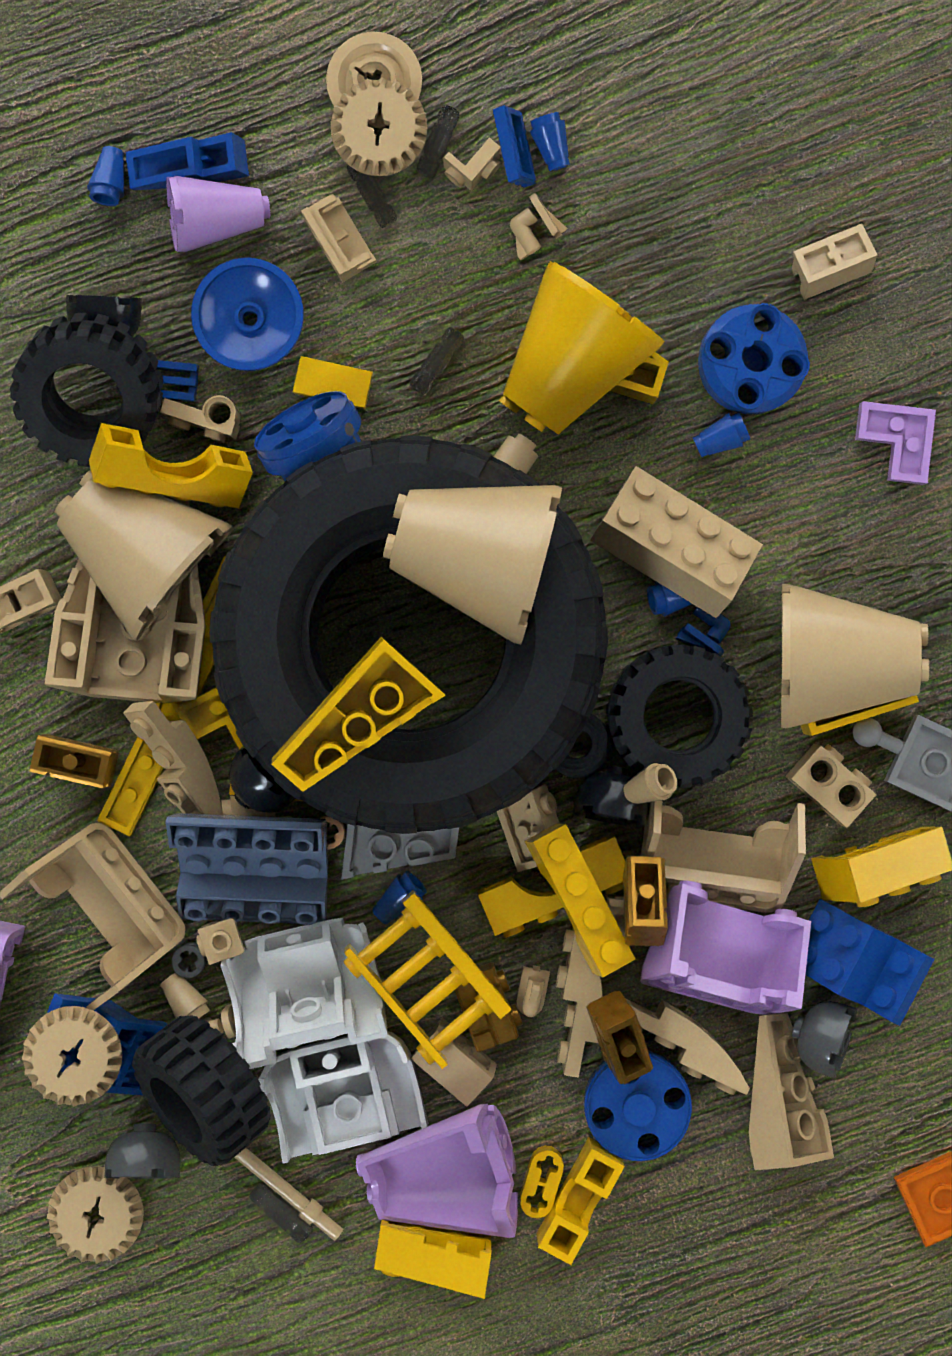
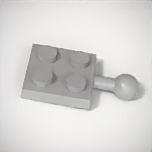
(921, 758)

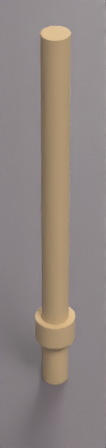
(309, 1210)

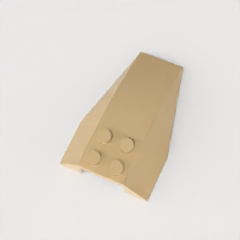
(101, 660)

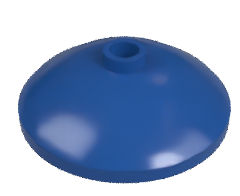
(242, 289)

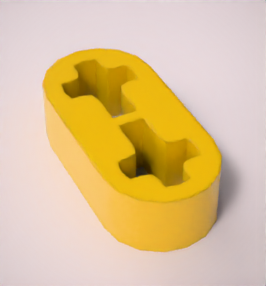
(533, 1179)

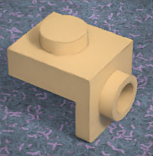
(481, 165)
(220, 940)

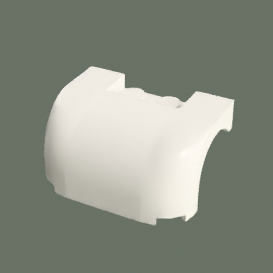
(299, 991)
(342, 1094)

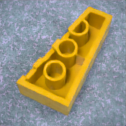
(359, 711)

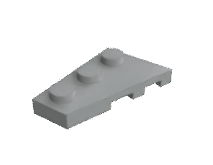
(380, 850)

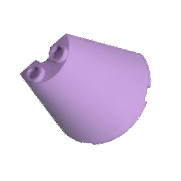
(447, 1175)

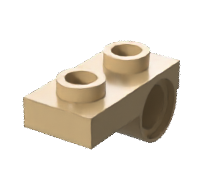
(184, 417)

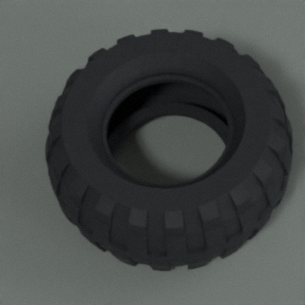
(273, 666)

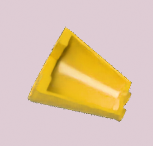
(573, 351)

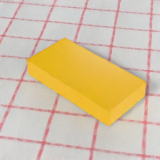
(322, 376)

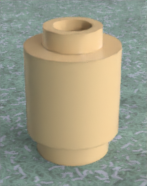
(517, 452)

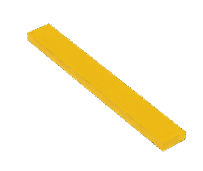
(140, 771)

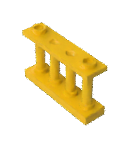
(438, 944)

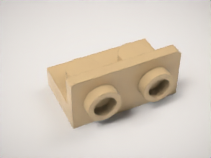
(526, 819)

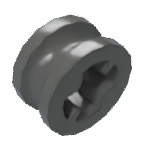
(179, 956)

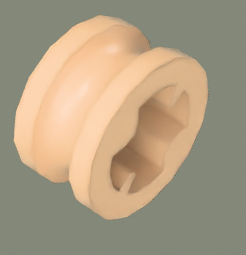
(339, 836)

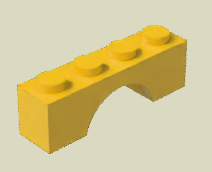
(213, 477)
(575, 886)
(512, 905)

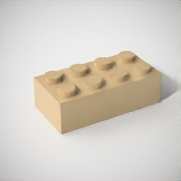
(676, 542)

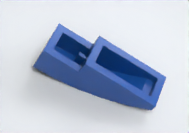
(207, 159)

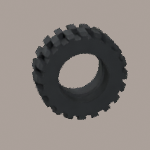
(90, 343)
(707, 672)
(201, 1089)

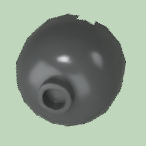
(824, 1036)
(143, 1155)

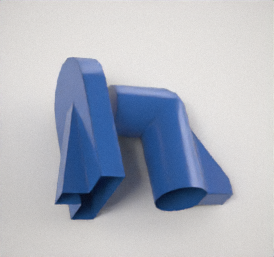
(715, 635)

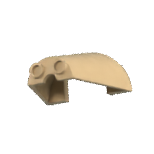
(136, 545)
(477, 549)
(844, 656)

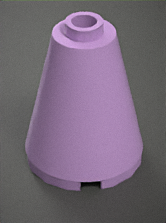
(212, 211)

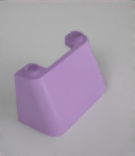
(729, 954)

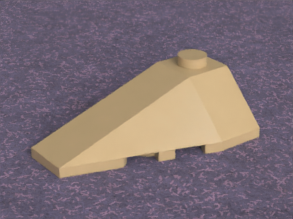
(784, 1119)

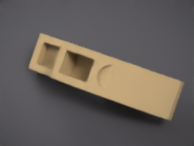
(188, 776)
(582, 987)
(697, 1047)

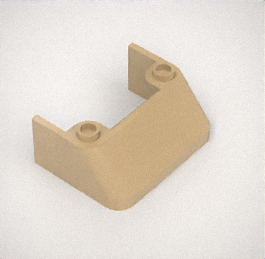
(731, 867)
(114, 897)

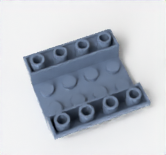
(250, 868)

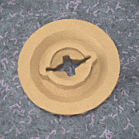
(368, 55)
(397, 145)
(98, 1054)
(118, 1204)

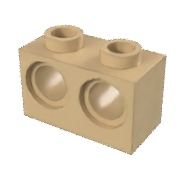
(27, 599)
(826, 791)

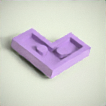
(907, 431)

